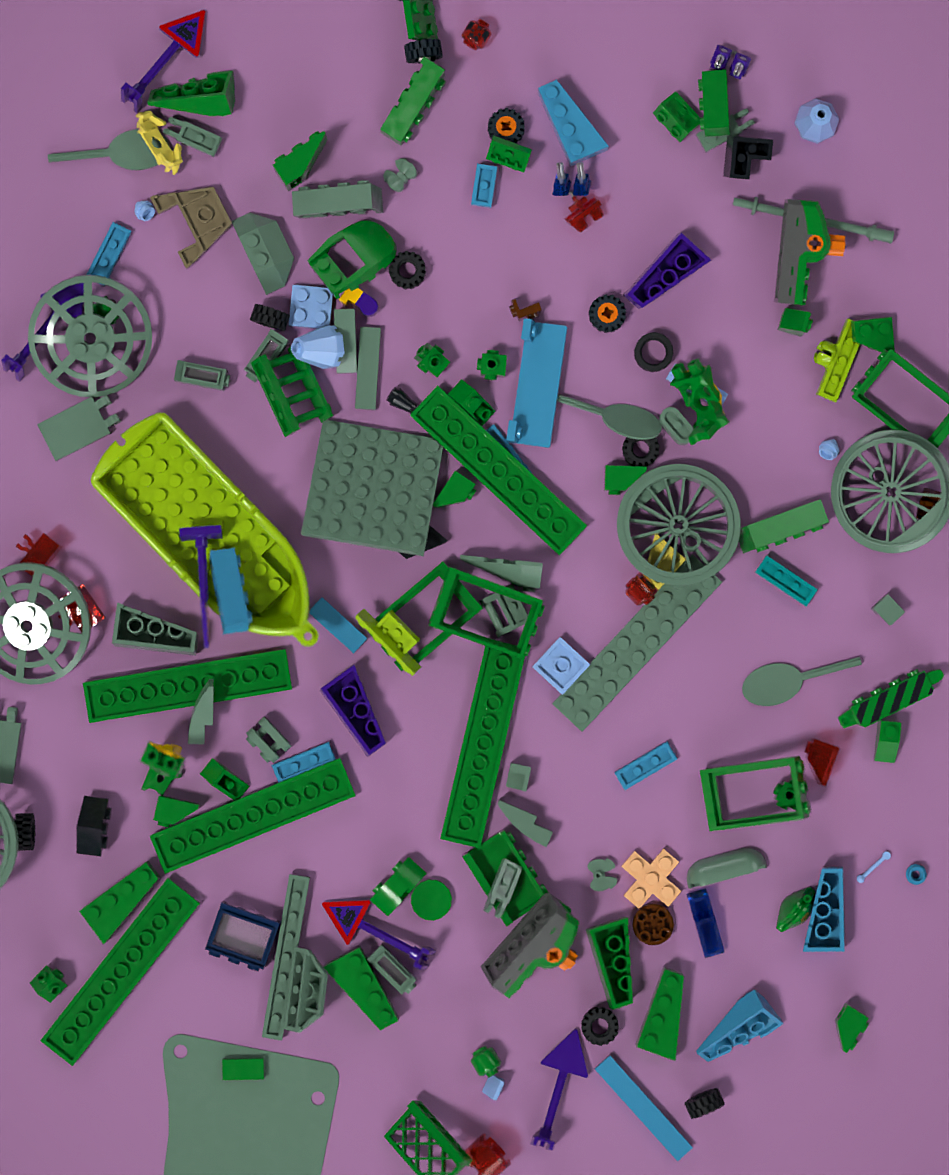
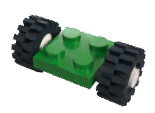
(423, 29)

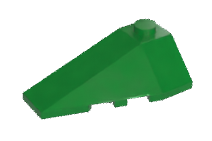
(206, 96)

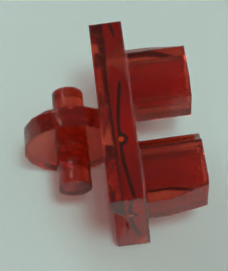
(590, 208)

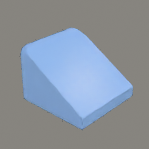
(493, 1087)

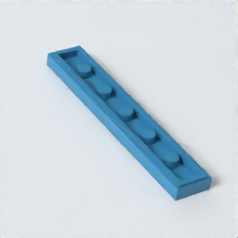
(643, 1108)

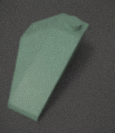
(517, 572)

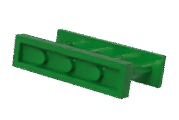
(279, 403)

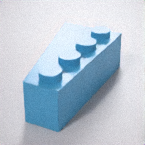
(571, 126)
(827, 916)

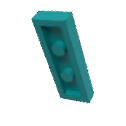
(786, 581)

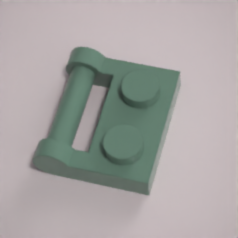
(512, 609)

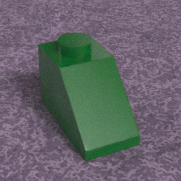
(620, 478)
(455, 491)
(887, 741)
(224, 780)
(172, 810)

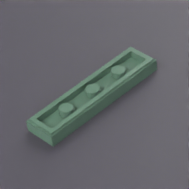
(367, 368)

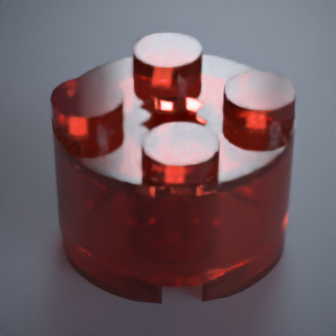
(487, 1156)

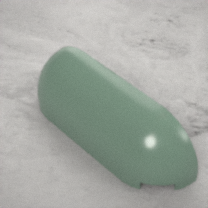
(725, 867)

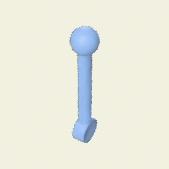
(886, 855)

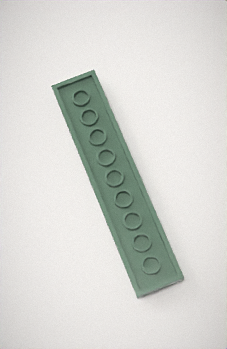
(633, 647)

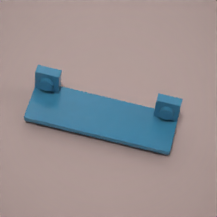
(538, 384)

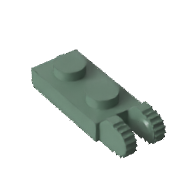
(194, 137)
(712, 142)
(503, 886)

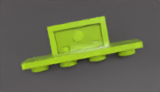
(393, 636)

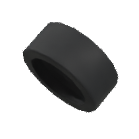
(638, 352)

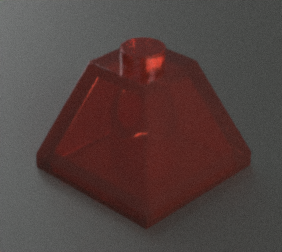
(821, 759)

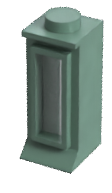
(272, 346)
(201, 375)
(392, 969)

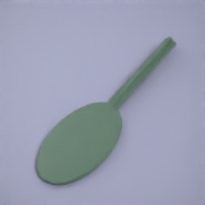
(125, 150)
(622, 418)
(781, 682)

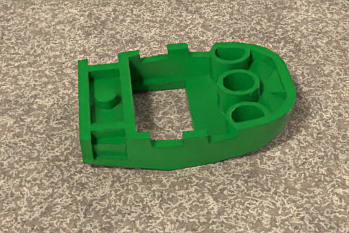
(371, 245)

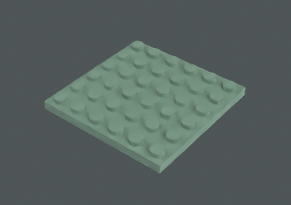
(372, 487)

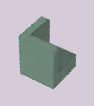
(888, 609)
(518, 776)

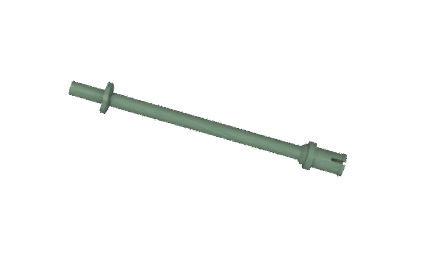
(871, 232)

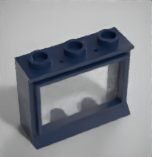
(242, 936)

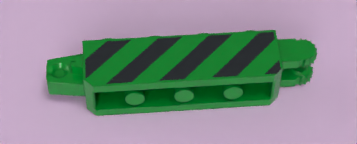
(891, 699)

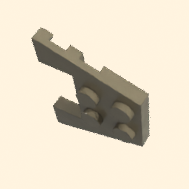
(203, 215)

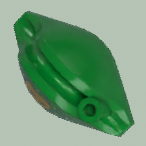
(795, 909)

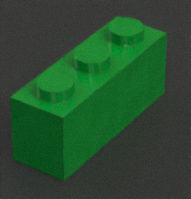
(714, 103)

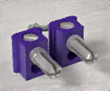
(721, 57)

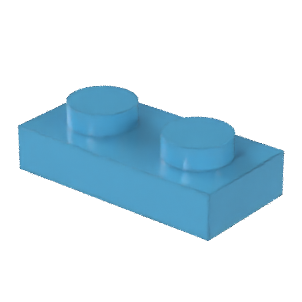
(484, 185)

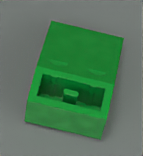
(296, 166)

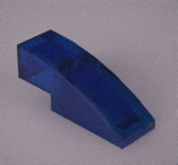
(705, 923)

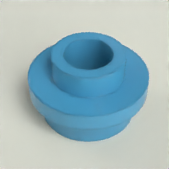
(922, 874)

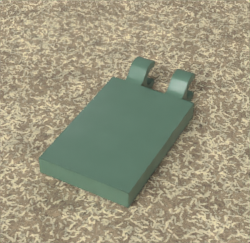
(77, 427)
(9, 744)

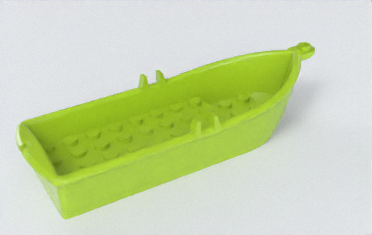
(170, 484)

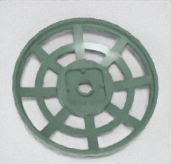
(90, 323)
(41, 623)

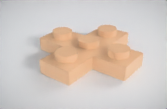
(651, 878)

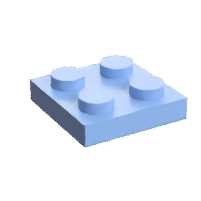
(310, 307)
(561, 665)

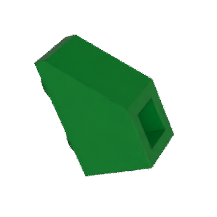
(795, 322)
(471, 402)
(849, 1025)

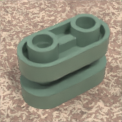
(676, 425)
(268, 752)

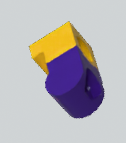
(361, 300)

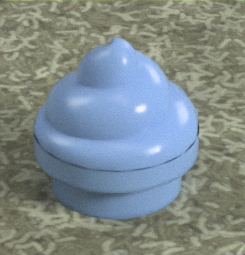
(144, 210)
(829, 449)

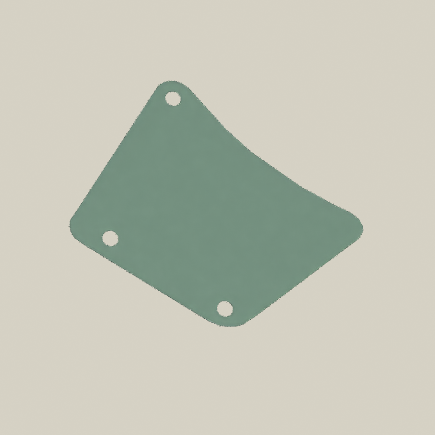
(245, 1123)

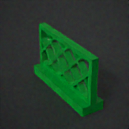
(436, 1132)

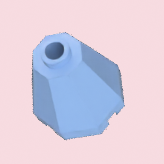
(815, 128)
(319, 347)

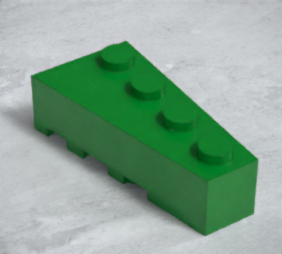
(413, 102)
(779, 527)
(115, 905)
(612, 957)
(361, 984)
(662, 1018)

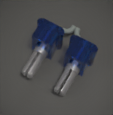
(562, 183)

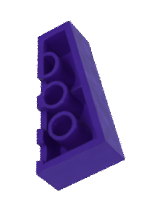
(670, 267)
(352, 706)

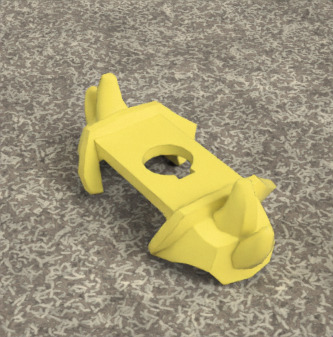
(148, 128)

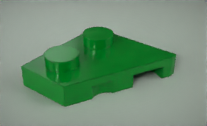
(874, 333)

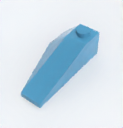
(747, 1019)

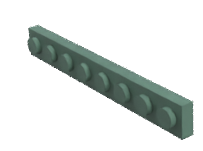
(288, 939)

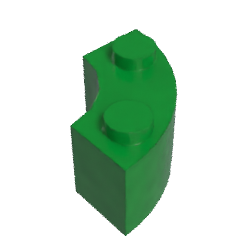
(398, 886)

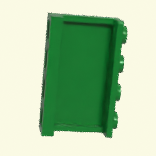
(485, 863)

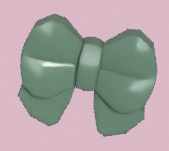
(406, 171)
(598, 867)

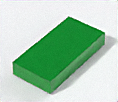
(243, 1069)

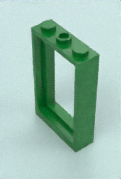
(872, 373)
(461, 593)
(444, 599)
(713, 803)

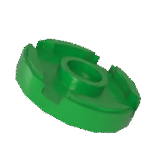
(431, 899)

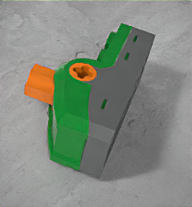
(800, 224)
(537, 940)

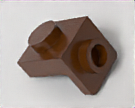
(529, 312)
(928, 502)

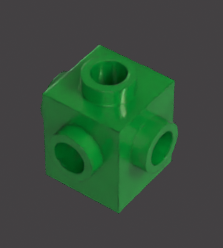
(492, 357)
(431, 359)
(780, 795)
(48, 983)

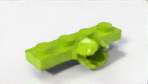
(836, 362)

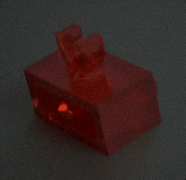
(41, 552)
(73, 610)

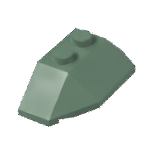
(265, 250)
(305, 991)

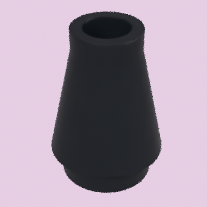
(400, 400)

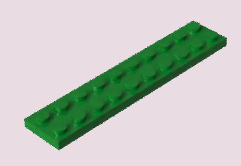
(498, 470)
(182, 685)
(482, 747)
(252, 815)
(120, 971)

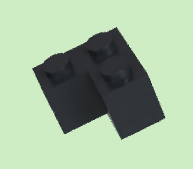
(741, 151)
(93, 826)

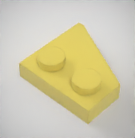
(665, 562)

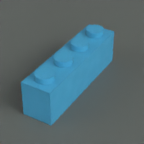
(229, 591)

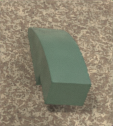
(345, 323)
(201, 714)
(525, 822)

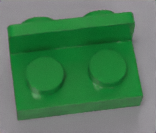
(677, 116)
(508, 154)

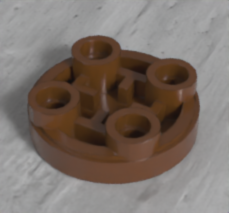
(653, 924)

